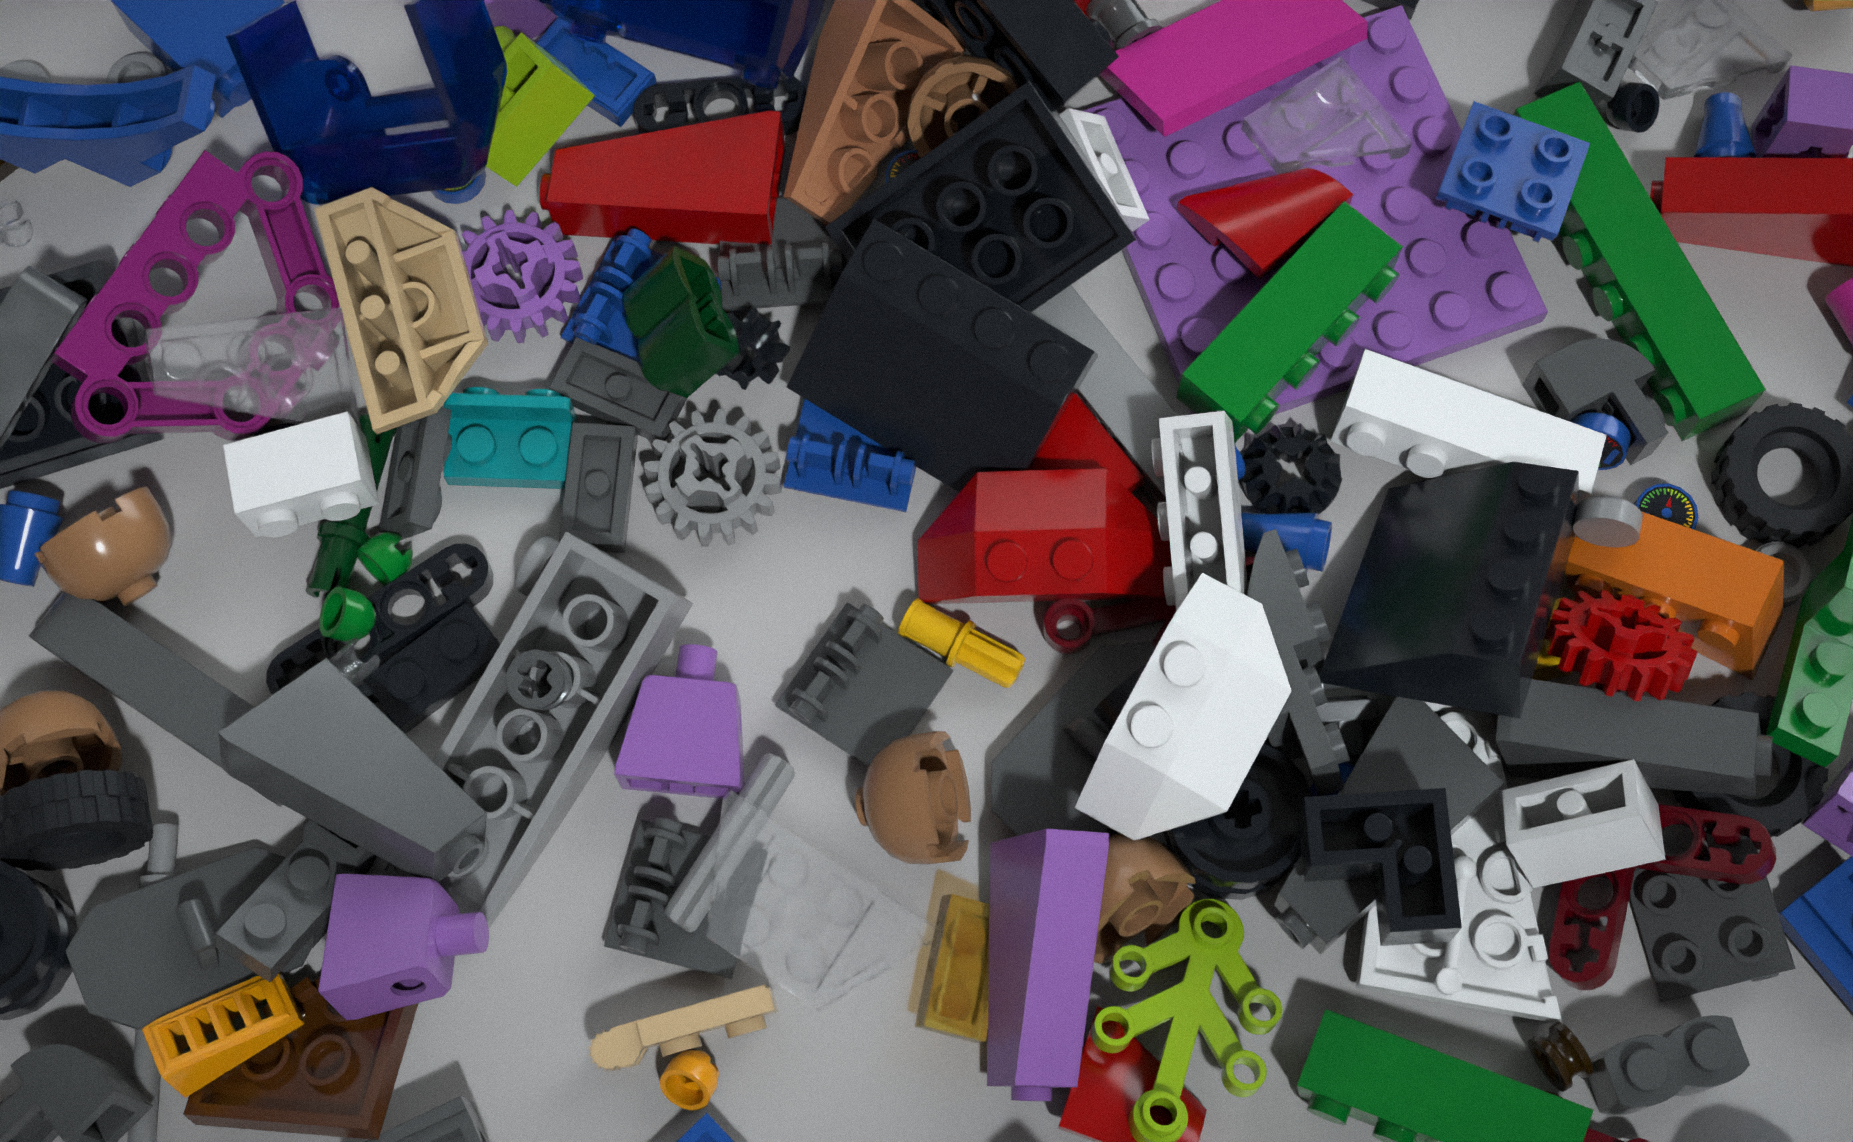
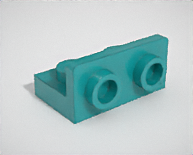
(509, 438)

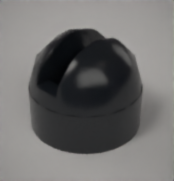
(1633, 107)

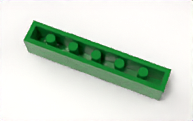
(1645, 278)

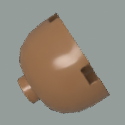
(953, 97)
(110, 551)
(53, 736)
(915, 799)
(1141, 893)

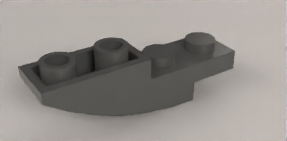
(1297, 636)
(291, 903)

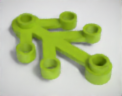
(1191, 1009)

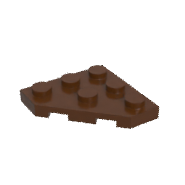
(316, 1079)

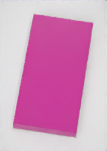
(1228, 55)

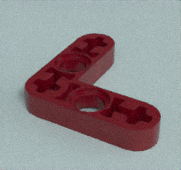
(1722, 867)

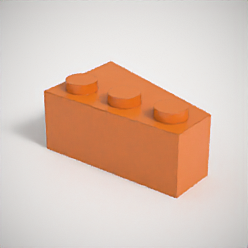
(1714, 587)

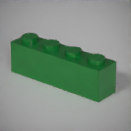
(1291, 321)
(1425, 1094)

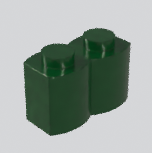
(679, 323)

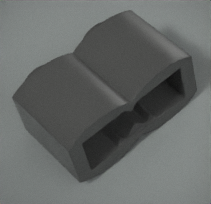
(1667, 1065)

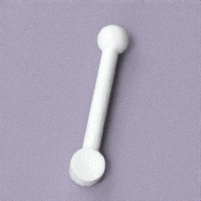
(1449, 979)

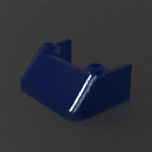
(746, 35)
(395, 142)

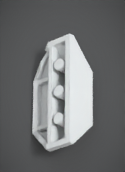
(1191, 718)

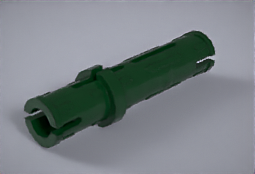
(343, 537)

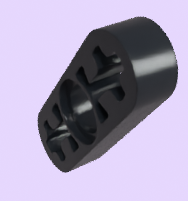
(703, 92)

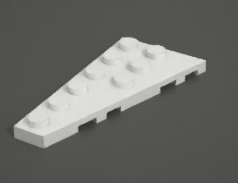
(1500, 938)

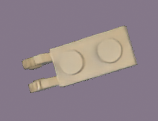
(680, 1028)

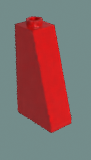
(673, 183)
(1761, 205)

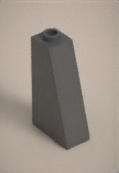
(1672, 741)
(1406, 753)
(355, 773)

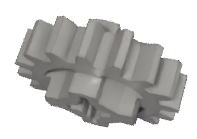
(693, 494)

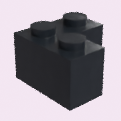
(1399, 843)

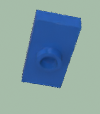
(602, 69)

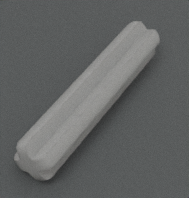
(692, 897)

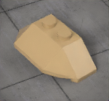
(401, 304)

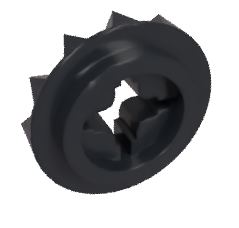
(1296, 496)

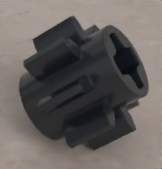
(766, 350)

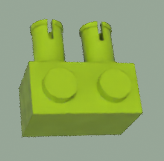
(535, 107)

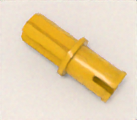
(961, 644)

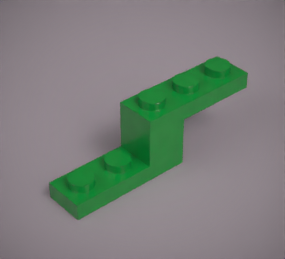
(1818, 668)

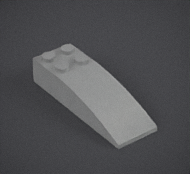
(535, 763)

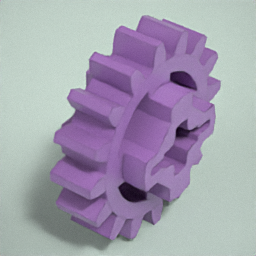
(540, 261)

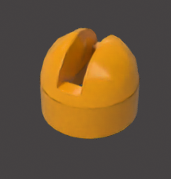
(690, 1079)

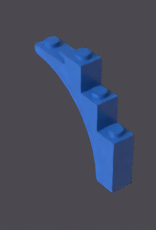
(107, 128)

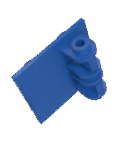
(1513, 172)
(601, 310)
(845, 464)

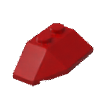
(1042, 541)

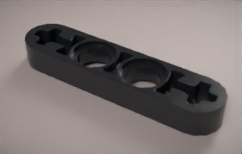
(386, 635)

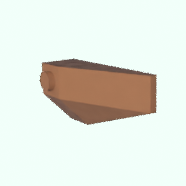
(860, 98)

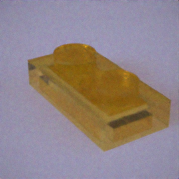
(957, 972)

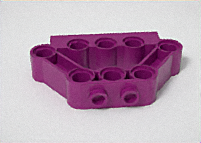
(208, 193)

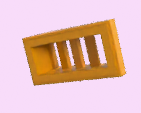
(192, 1023)

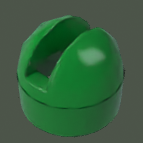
(383, 559)
(346, 615)

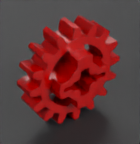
(1620, 645)

